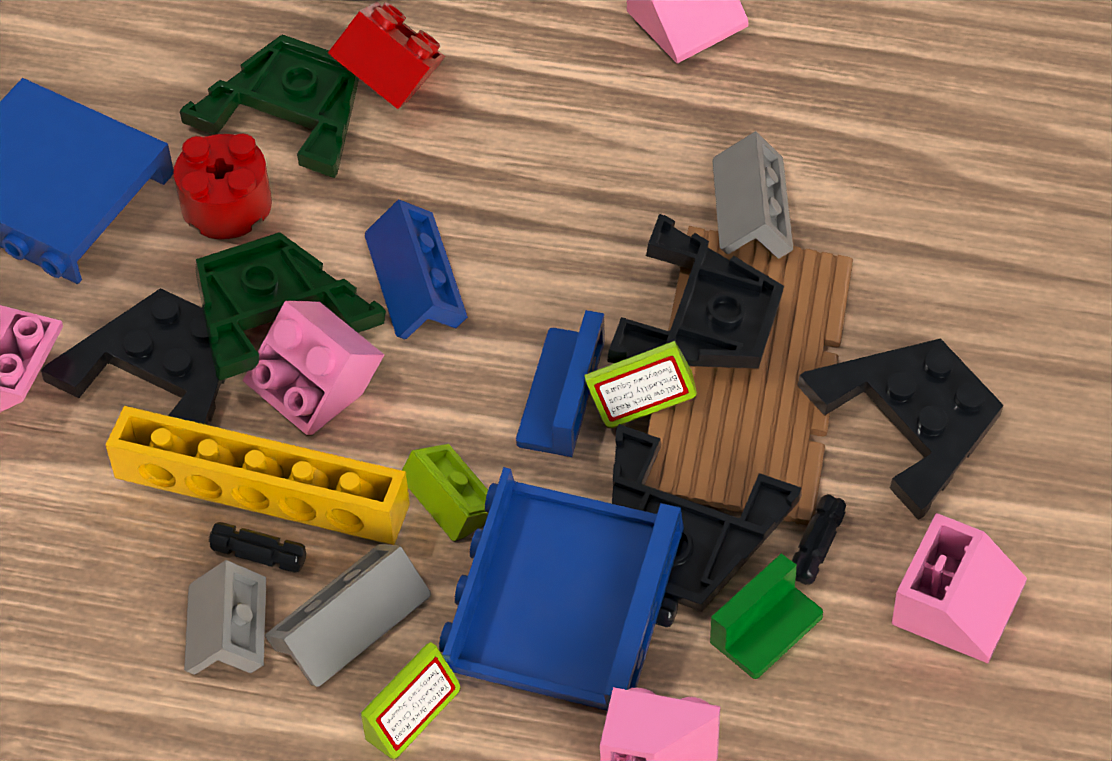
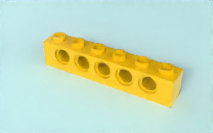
(259, 475)

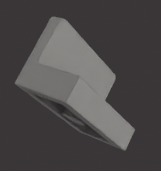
(226, 619)

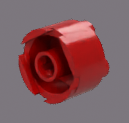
(222, 184)

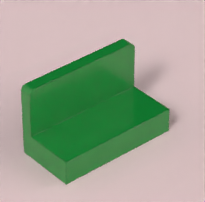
(764, 619)

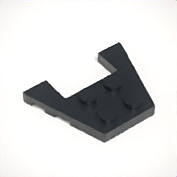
(722, 310)
(155, 340)
(927, 398)
(711, 541)

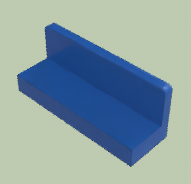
(414, 269)
(560, 389)

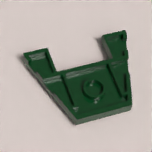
(292, 84)
(249, 287)

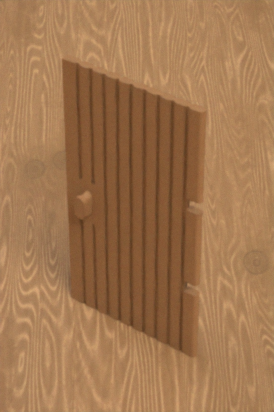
(758, 417)

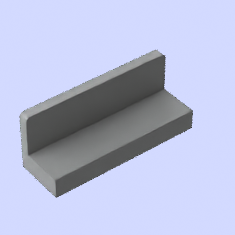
(752, 196)
(350, 613)

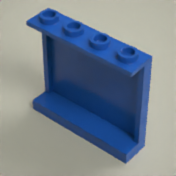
(66, 175)
(561, 593)

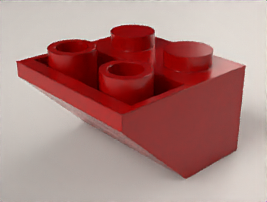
(387, 53)

